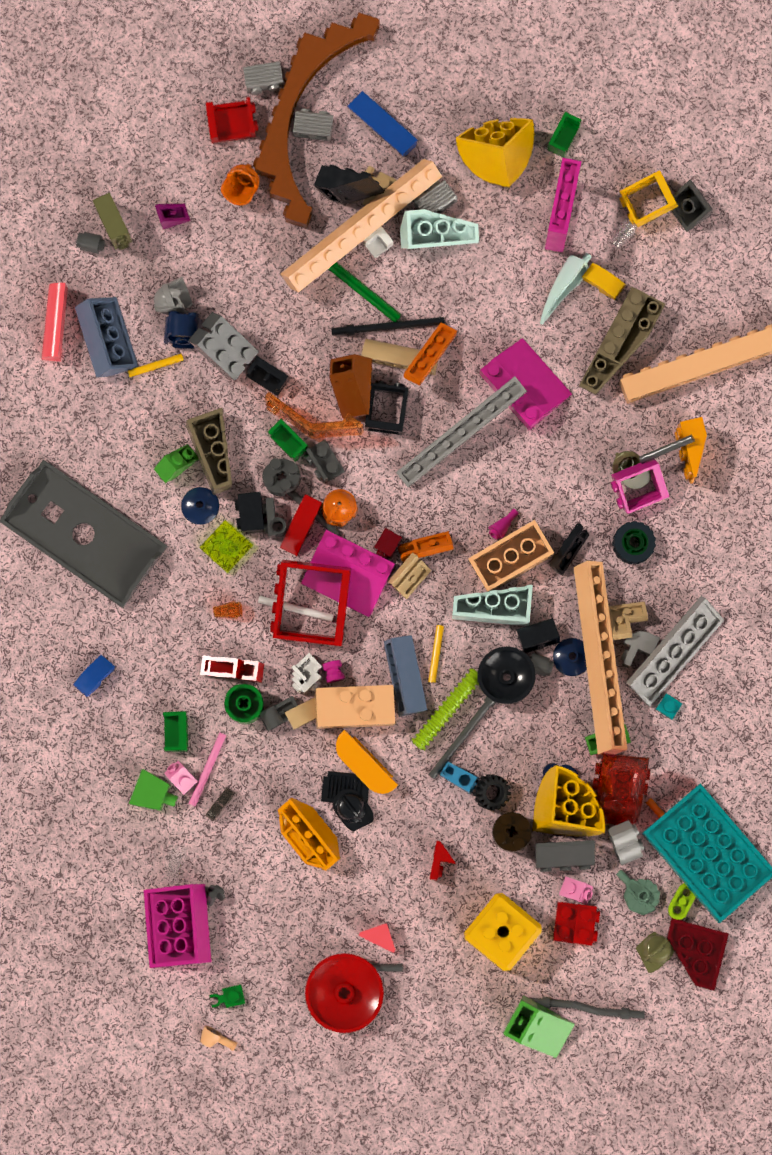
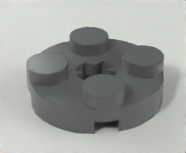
(274, 469)

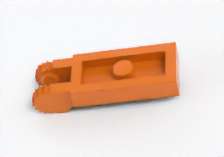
(426, 546)

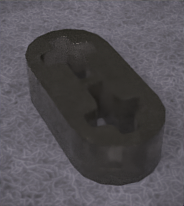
(220, 804)

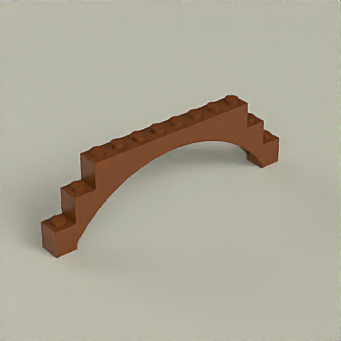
(310, 58)

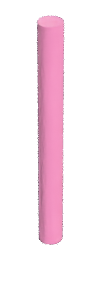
(207, 769)

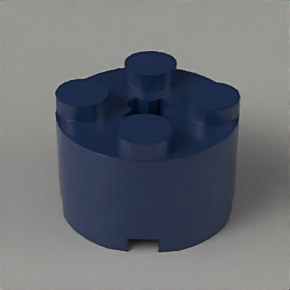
(180, 328)

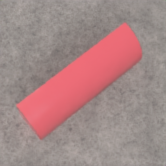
(54, 322)

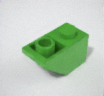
(176, 463)

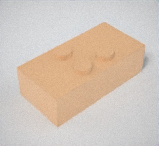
(511, 556)
(354, 706)

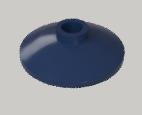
(200, 515)
(562, 660)

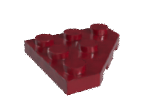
(698, 950)

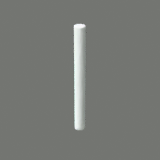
(298, 609)

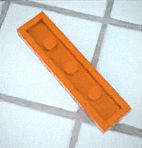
(430, 354)

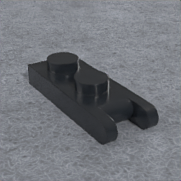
(569, 549)

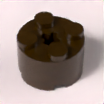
(520, 825)

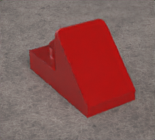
(440, 855)

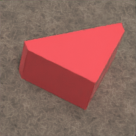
(380, 936)

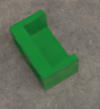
(564, 134)
(287, 440)
(176, 731)

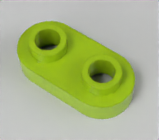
(681, 901)

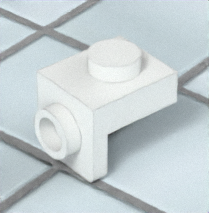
(306, 668)
(310, 684)

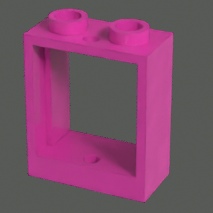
(660, 492)

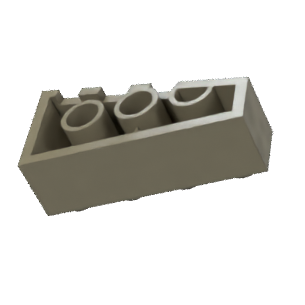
(210, 444)

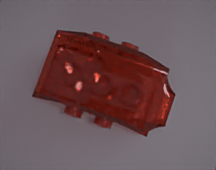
(621, 786)

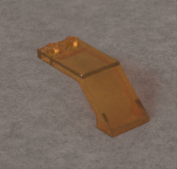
(347, 427)

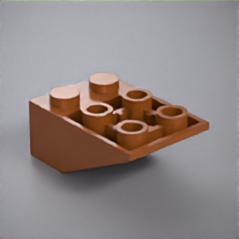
(352, 384)

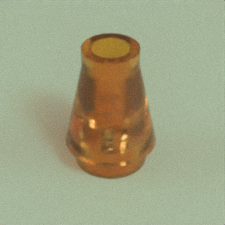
(228, 610)

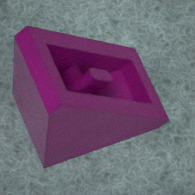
(172, 214)

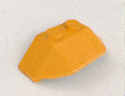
(308, 834)

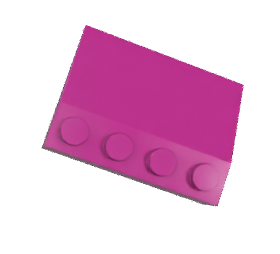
(543, 386)
(367, 576)
(177, 925)

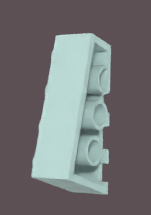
(497, 606)

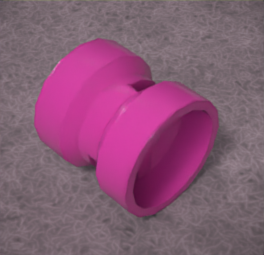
(333, 671)

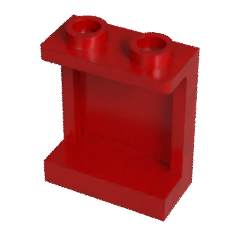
(231, 121)

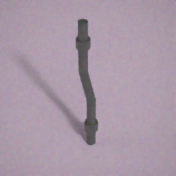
(624, 1013)

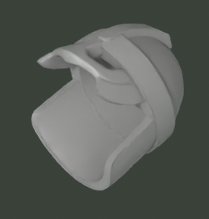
(172, 297)

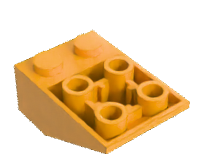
(691, 453)

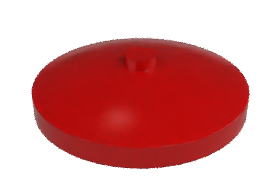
(344, 993)

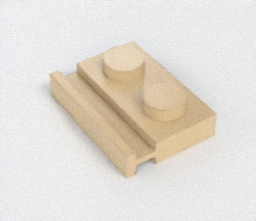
(409, 575)

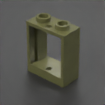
(112, 221)

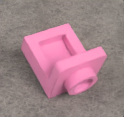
(180, 777)
(576, 890)

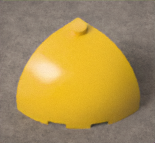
(498, 149)
(567, 806)

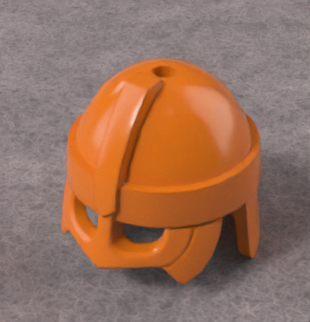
(240, 184)
(339, 514)

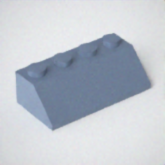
(106, 336)

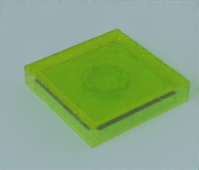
(226, 546)

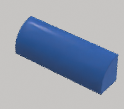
(383, 124)

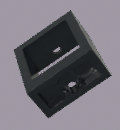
(386, 427)

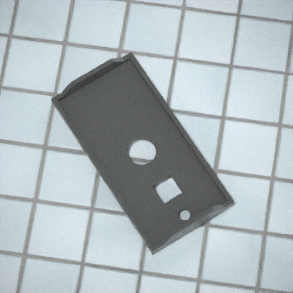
(114, 559)

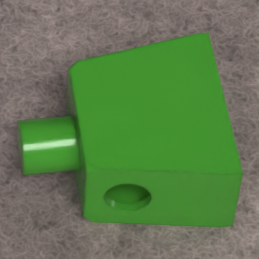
(152, 792)

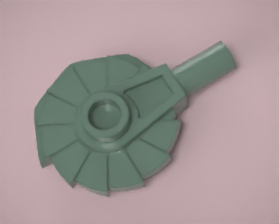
(640, 895)

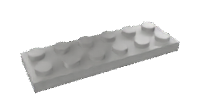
(675, 651)

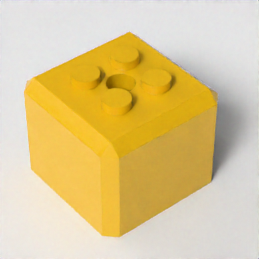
(484, 937)

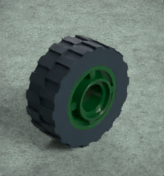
(642, 534)

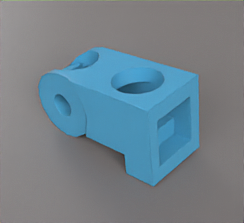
(459, 777)

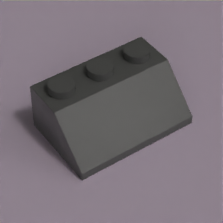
(564, 855)

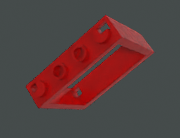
(277, 608)

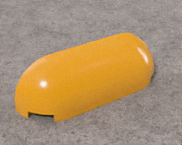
(364, 764)

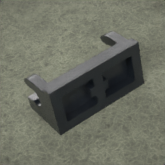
(267, 376)
(538, 635)

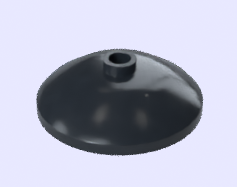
(503, 662)

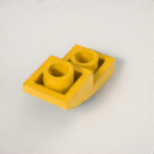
(604, 281)

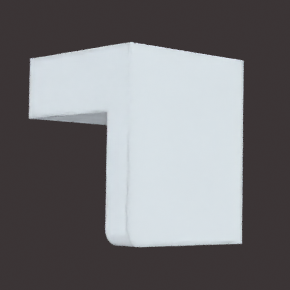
(378, 242)

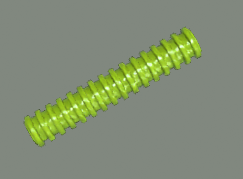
(446, 710)

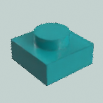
(669, 706)

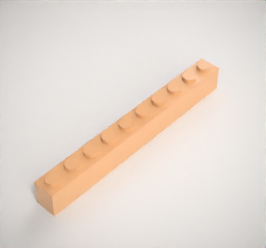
(361, 225)
(697, 366)
(600, 658)

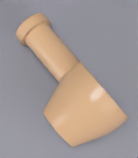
(209, 1038)

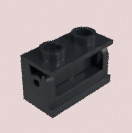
(250, 513)

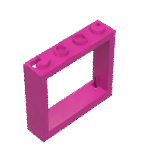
(562, 205)

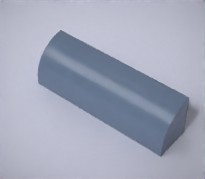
(405, 675)

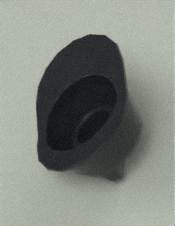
(352, 809)

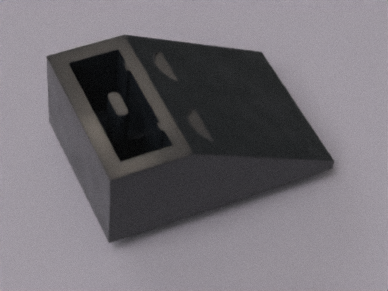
(346, 185)

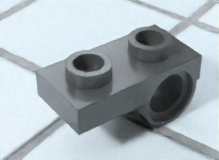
(269, 510)
(276, 714)

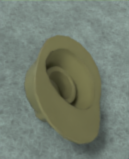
(625, 460)
(654, 951)

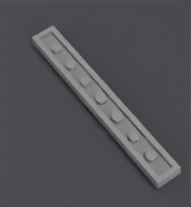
(461, 431)

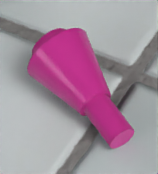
(499, 528)

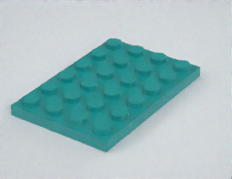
(709, 853)

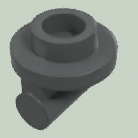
(215, 892)

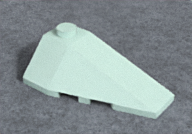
(431, 229)

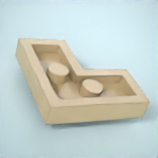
(623, 615)

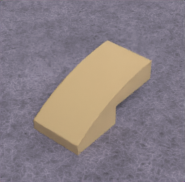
(302, 714)

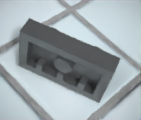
(325, 462)

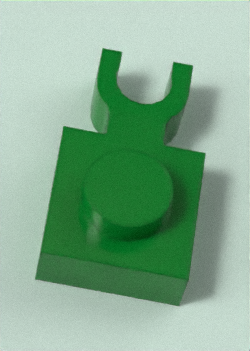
(231, 996)

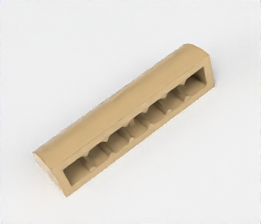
(391, 354)

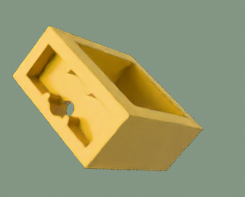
(655, 177)

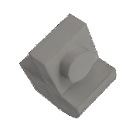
(641, 642)

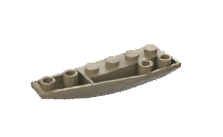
(623, 338)

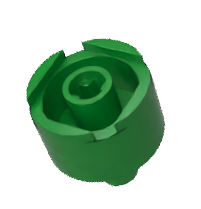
(255, 704)

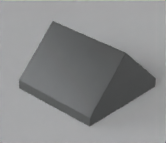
(692, 206)

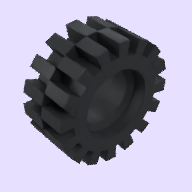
(502, 793)

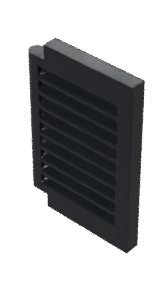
(338, 781)

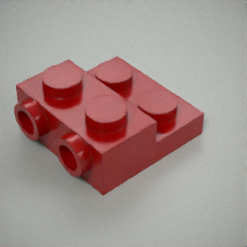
(576, 923)

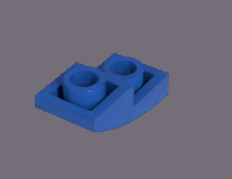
(94, 675)

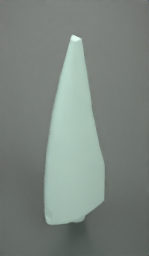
(566, 281)

